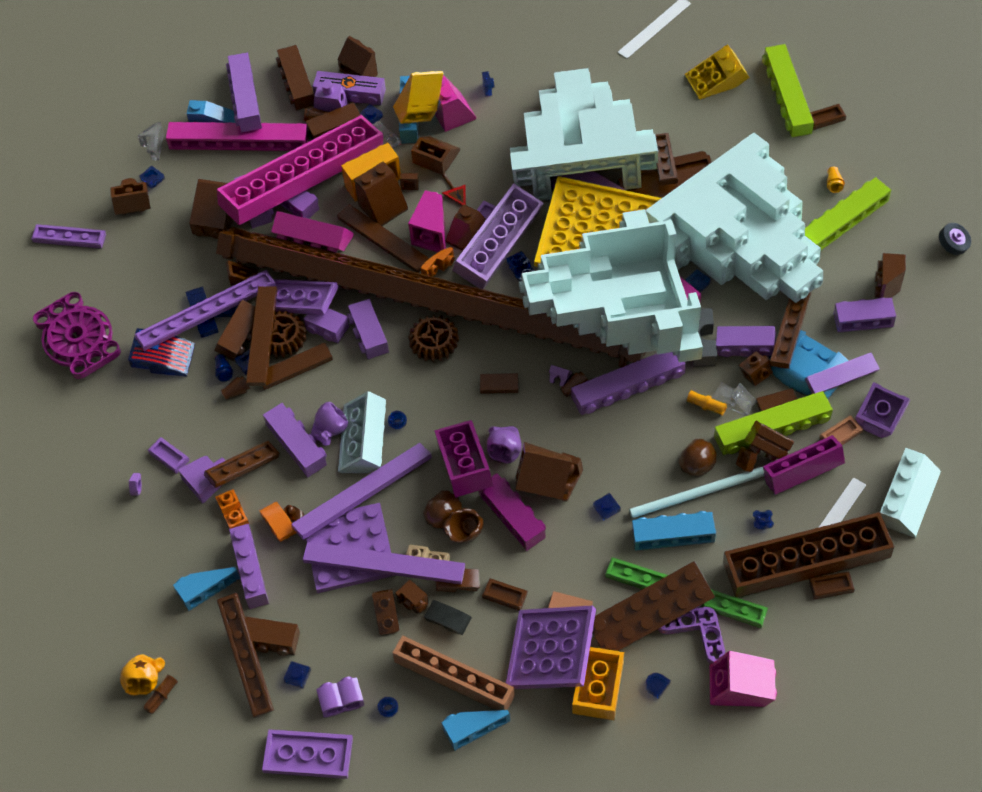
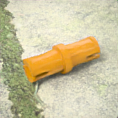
(706, 402)

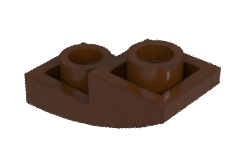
(469, 582)

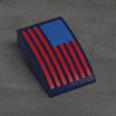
(166, 358)

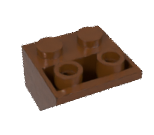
(357, 59)
(434, 154)
(889, 275)

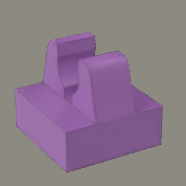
(564, 374)

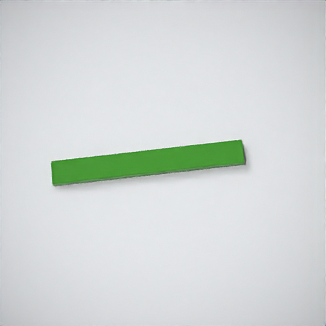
(722, 603)

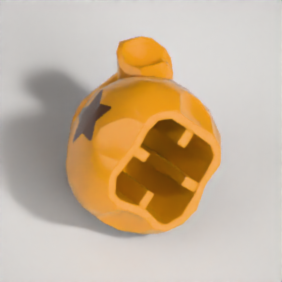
(141, 674)

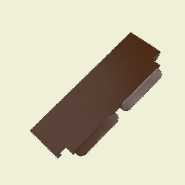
(686, 167)

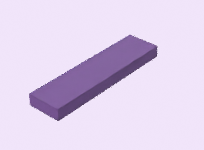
(68, 236)
(842, 373)

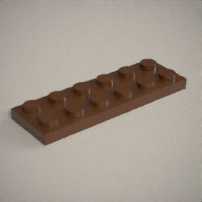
(651, 608)

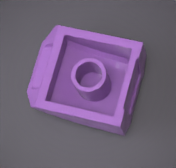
(881, 411)

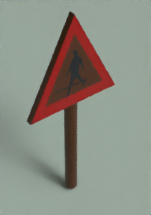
(456, 194)

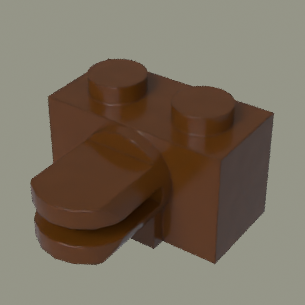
(130, 197)

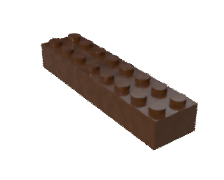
(808, 554)

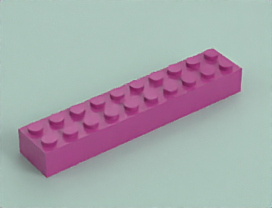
(297, 170)

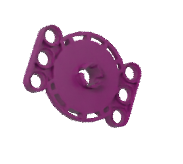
(87, 324)

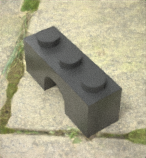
(709, 352)

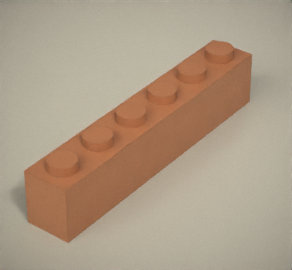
(453, 674)

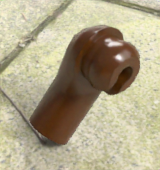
(293, 512)

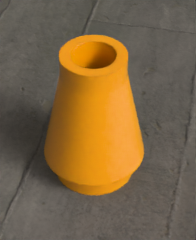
(834, 180)

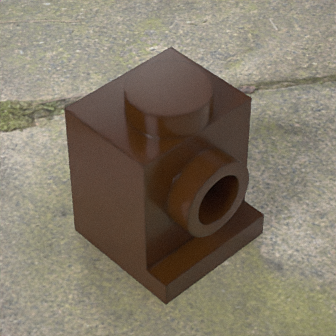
(412, 597)

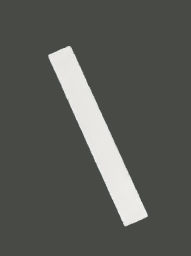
(654, 28)
(844, 502)

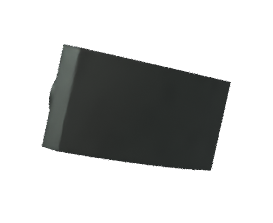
(448, 617)

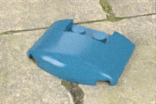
(807, 360)

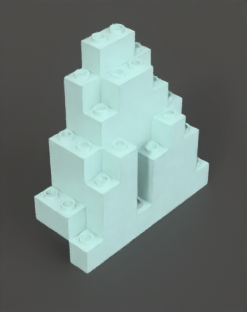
(581, 133)
(743, 224)
(621, 289)

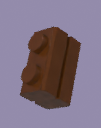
(769, 441)

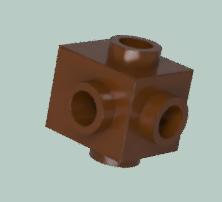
(756, 368)

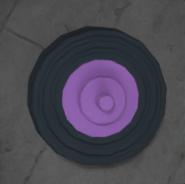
(955, 238)

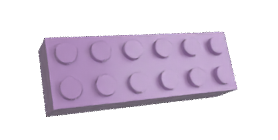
(497, 236)

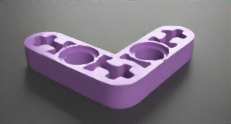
(704, 626)

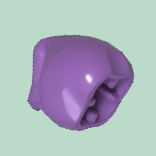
(328, 422)
(504, 444)

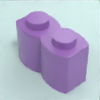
(340, 696)

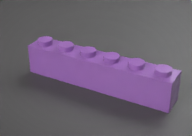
(243, 92)
(626, 382)

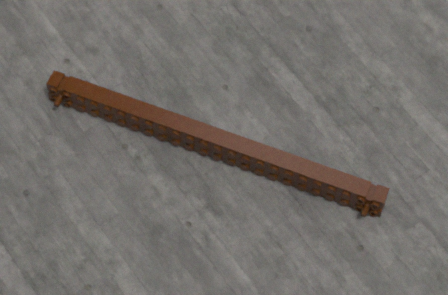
(405, 287)

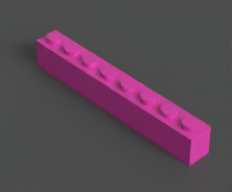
(229, 136)

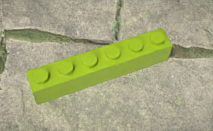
(788, 90)
(848, 213)
(782, 418)

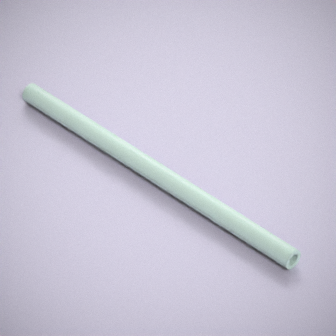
(696, 492)

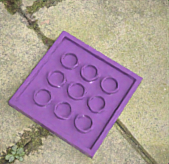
(358, 529)
(551, 647)

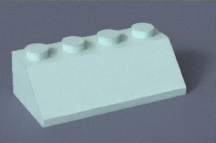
(363, 437)
(909, 493)

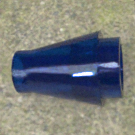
(223, 370)

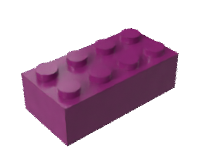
(463, 458)

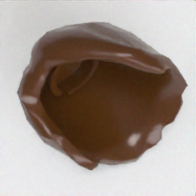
(698, 458)
(440, 508)
(463, 525)

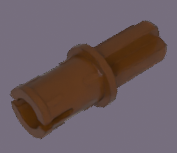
(160, 694)

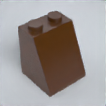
(380, 194)
(206, 215)
(543, 472)

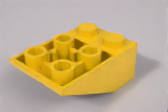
(717, 73)
(419, 97)

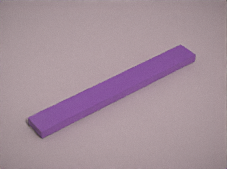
(202, 311)
(361, 491)
(384, 562)

